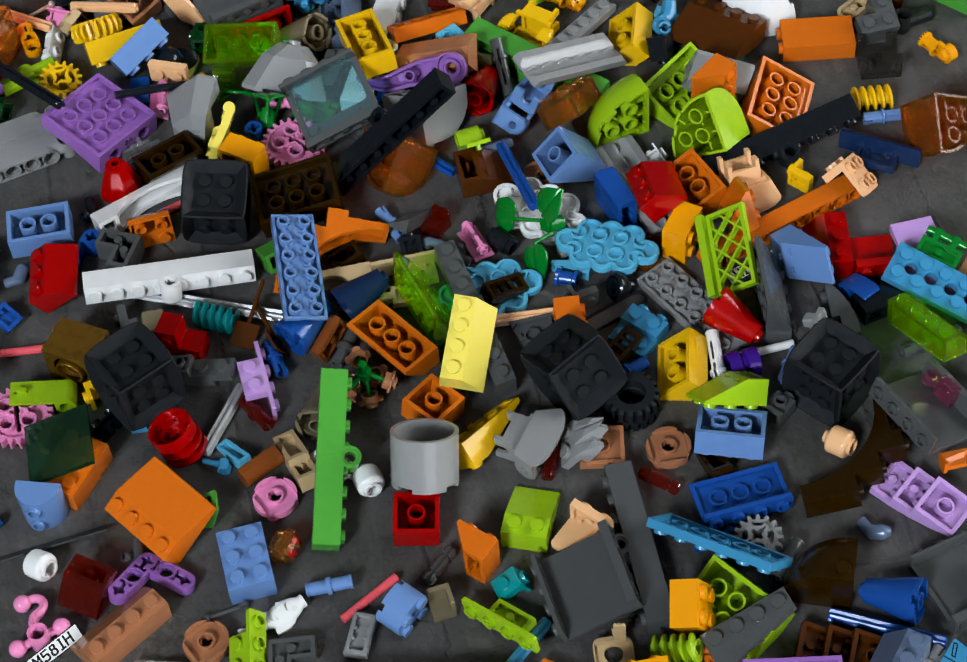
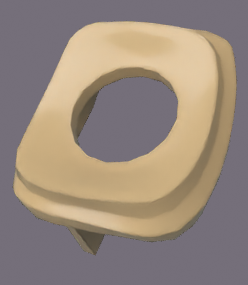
(618, 640)

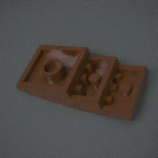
(834, 640)

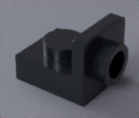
(410, 244)

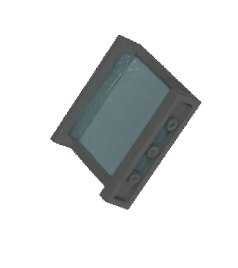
(330, 99)

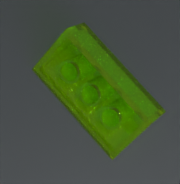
(238, 43)
(926, 327)

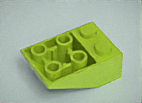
(732, 390)

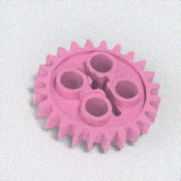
(286, 144)
(28, 415)

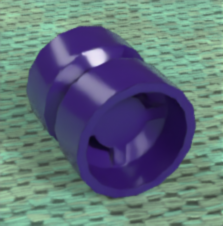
(747, 360)

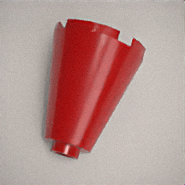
(481, 90)
(733, 318)

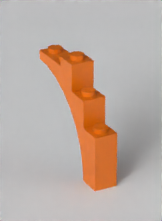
(341, 229)

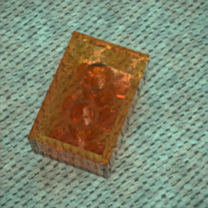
(568, 102)

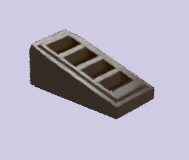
(346, 250)
(493, 297)
(616, 343)
(708, 465)

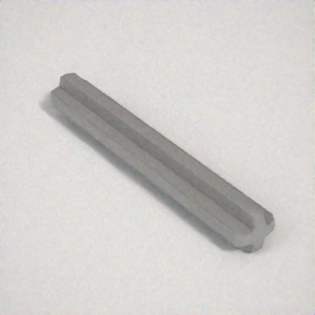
(223, 419)

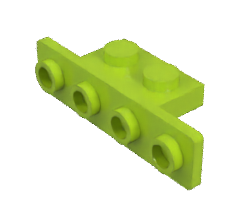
(507, 620)
(251, 644)

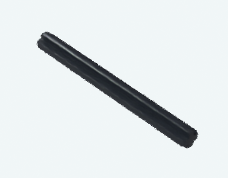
(31, 86)

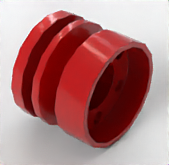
(177, 437)

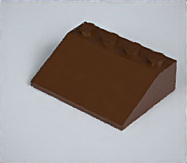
(719, 28)

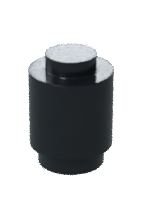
(502, 241)

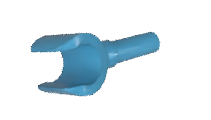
(223, 465)

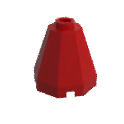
(119, 180)

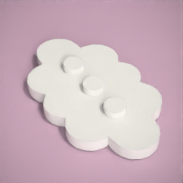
(569, 209)

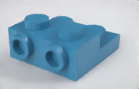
(652, 327)

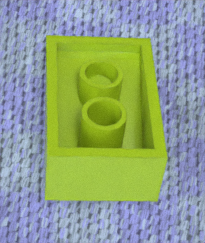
(529, 519)

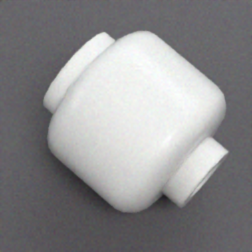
(368, 480)
(40, 565)

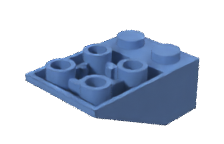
(802, 255)

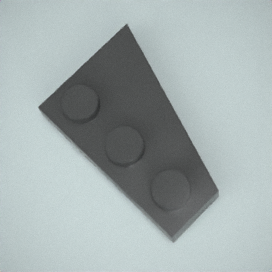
(530, 327)

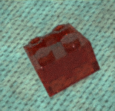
(86, 586)

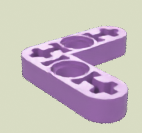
(152, 572)

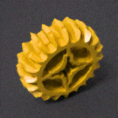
(96, 28)

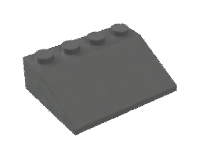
(771, 296)

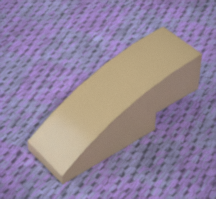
(296, 459)

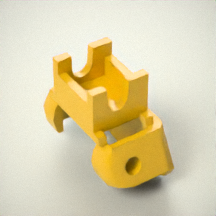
(536, 24)

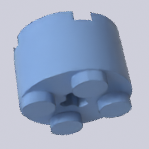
(402, 608)

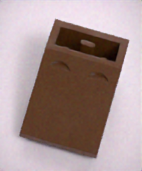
(480, 171)

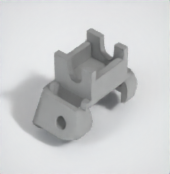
(531, 439)

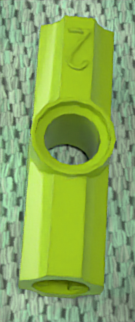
(30, 71)

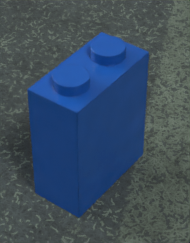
(615, 197)

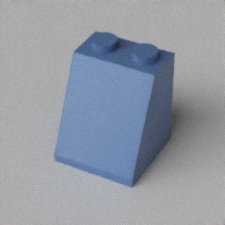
(568, 157)

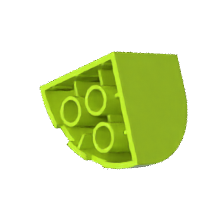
(620, 111)
(709, 124)

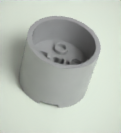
(424, 455)

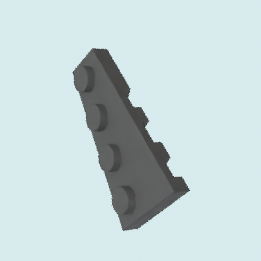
(745, 630)

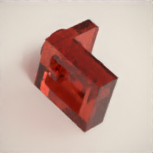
(437, 223)

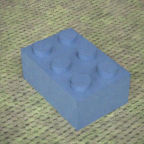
(139, 47)
(38, 226)
(730, 432)
(246, 563)

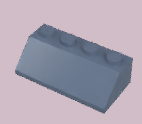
(335, 10)
(903, 646)

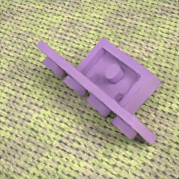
(255, 380)

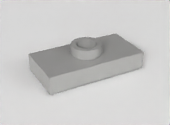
(360, 635)

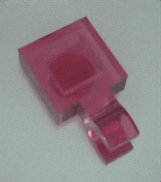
(944, 387)

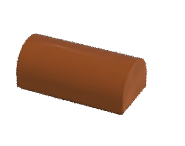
(328, 338)
(260, 466)

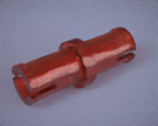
(256, 413)

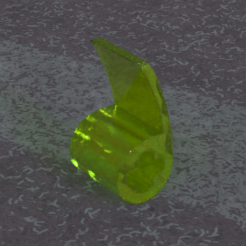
(226, 80)

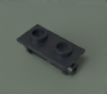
(103, 429)

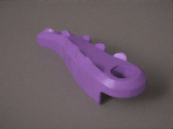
(414, 72)

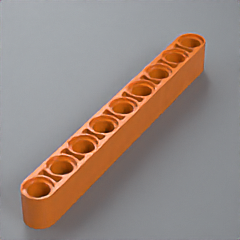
(797, 213)

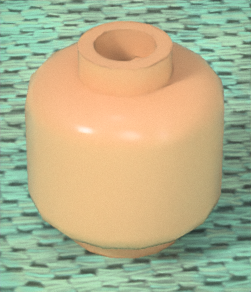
(840, 441)

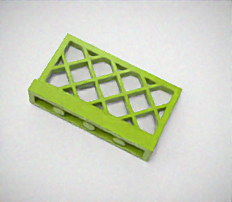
(713, 256)

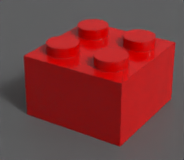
(416, 519)

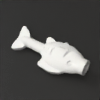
(283, 614)

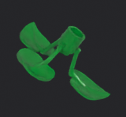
(267, 115)
(548, 204)

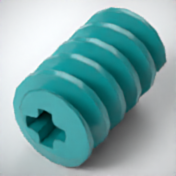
(213, 318)

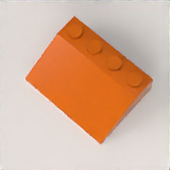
(774, 96)
(161, 510)

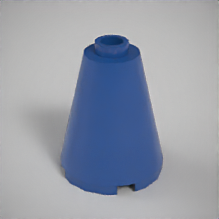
(300, 334)
(896, 596)

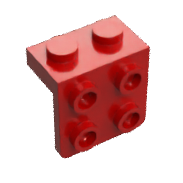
(871, 254)

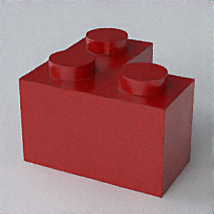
(179, 339)

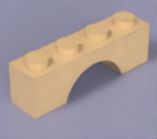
(340, 275)

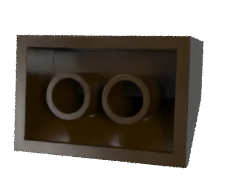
(166, 157)

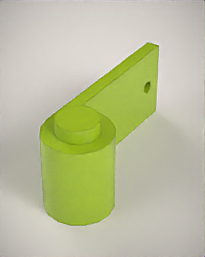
(470, 137)
(57, 392)

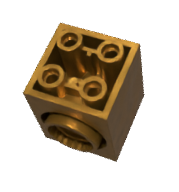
(68, 346)

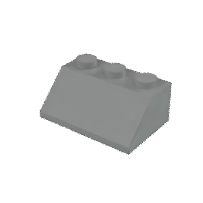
(743, 70)

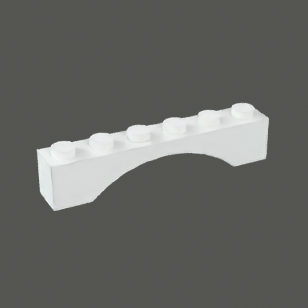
(116, 214)

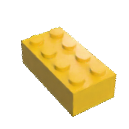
(368, 42)

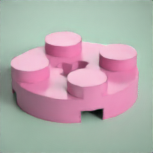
(275, 509)

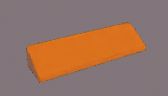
(427, 24)

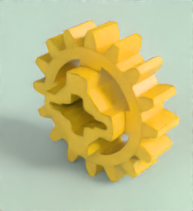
(60, 78)

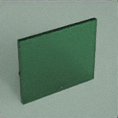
(59, 444)

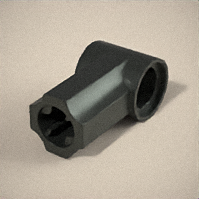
(913, 17)

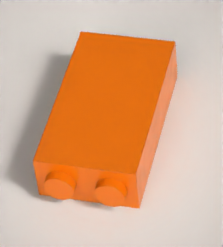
(816, 38)

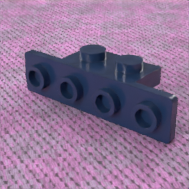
(879, 153)

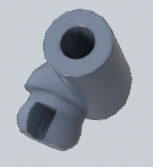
(430, 242)
(19, 276)
(874, 532)

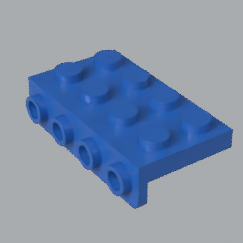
(739, 495)

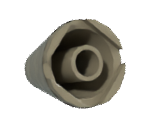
(310, 30)
(307, 418)

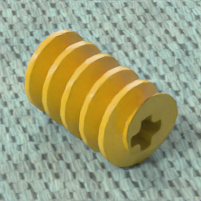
(872, 96)

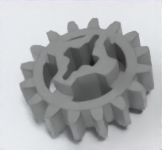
(760, 531)

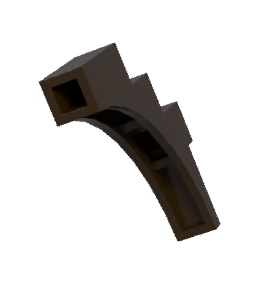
(845, 486)

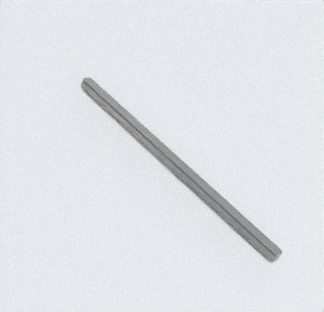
(189, 300)

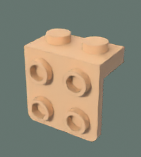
(170, 70)
(855, 171)
(580, 525)

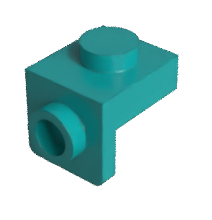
(511, 583)

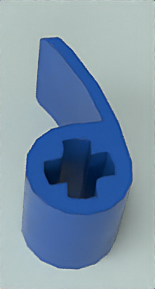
(141, 82)
(87, 245)
(859, 285)

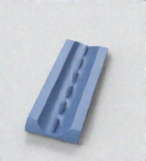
(298, 267)

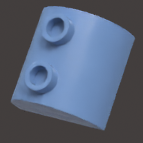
(41, 503)

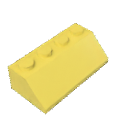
(468, 344)

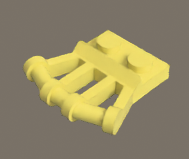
(221, 132)

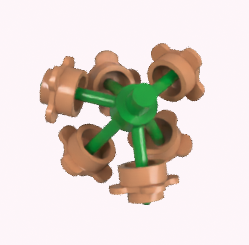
(364, 373)

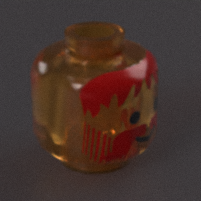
(284, 546)

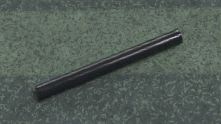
(147, 90)

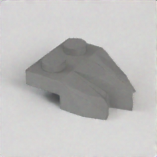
(581, 440)

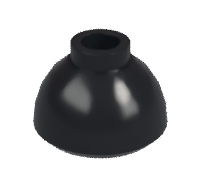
(619, 286)

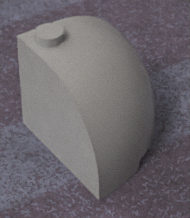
(440, 124)

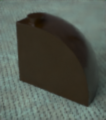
(824, 574)

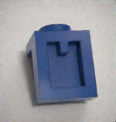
(8, 318)

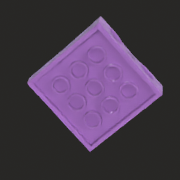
(98, 123)

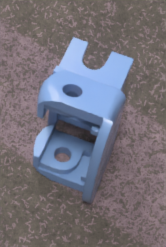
(527, 99)

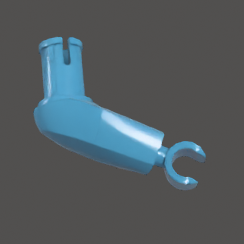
(668, 14)

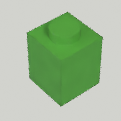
(267, 257)

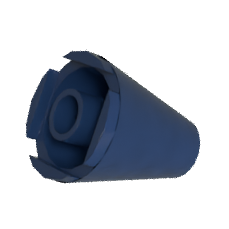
(360, 292)

